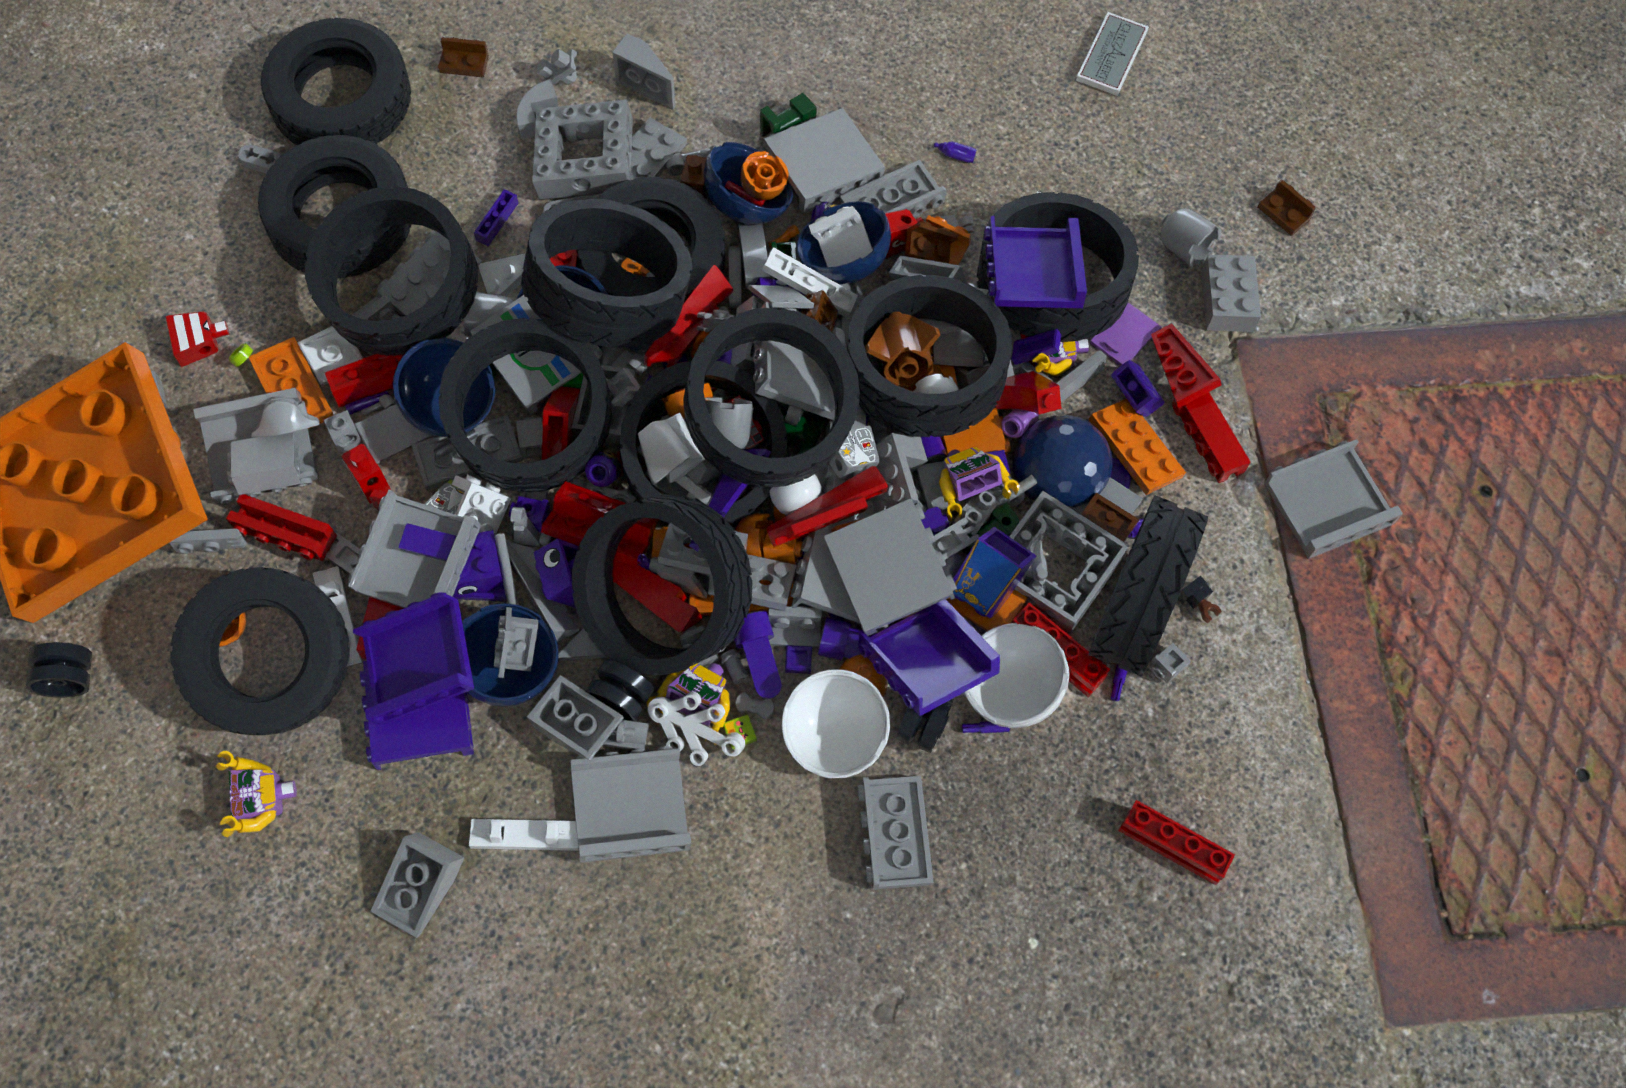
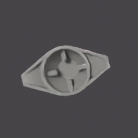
(283, 416)

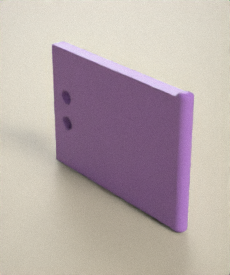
(1126, 335)

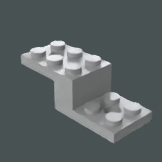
(898, 458)
(779, 573)

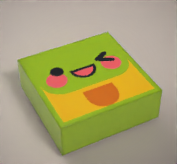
(742, 726)

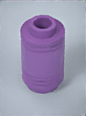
(1018, 422)

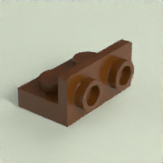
(463, 57)
(1287, 208)
(929, 242)
(823, 310)
(1110, 517)

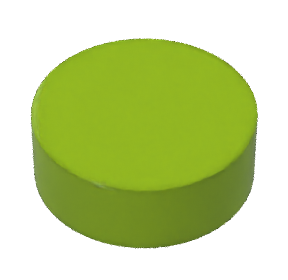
(240, 354)

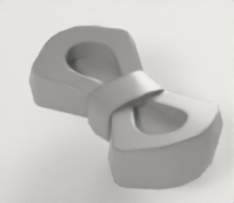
(763, 708)

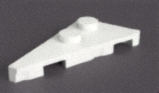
(502, 275)

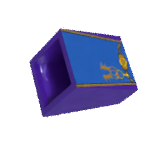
(991, 572)

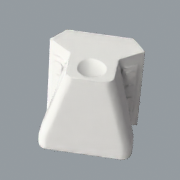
(669, 449)

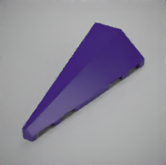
(727, 492)

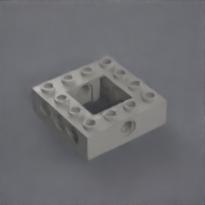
(582, 176)
(1079, 536)

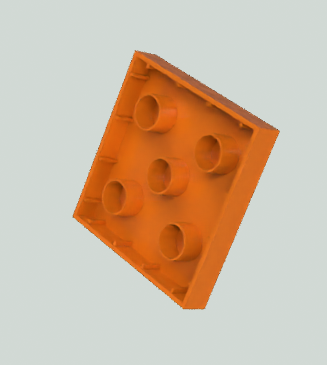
(88, 483)

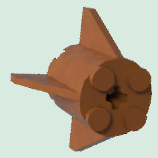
(904, 348)

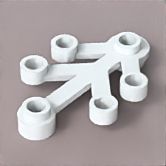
(691, 726)

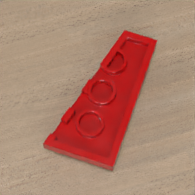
(1184, 368)

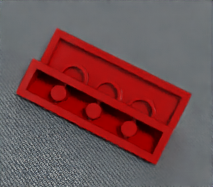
(579, 508)

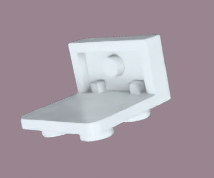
(842, 237)
(481, 502)

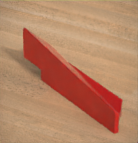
(705, 298)
(832, 507)
(657, 595)

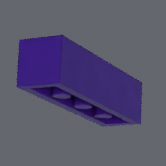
(496, 217)

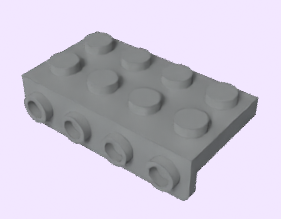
(900, 190)
(420, 276)
(895, 832)

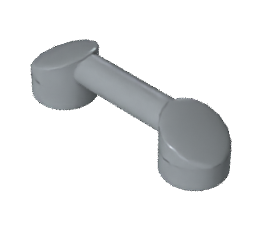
(676, 162)

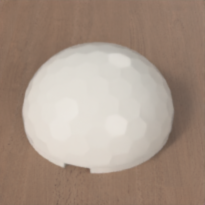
(1029, 680)
(836, 723)

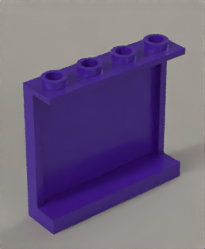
(1035, 266)
(931, 656)
(415, 657)
(421, 734)

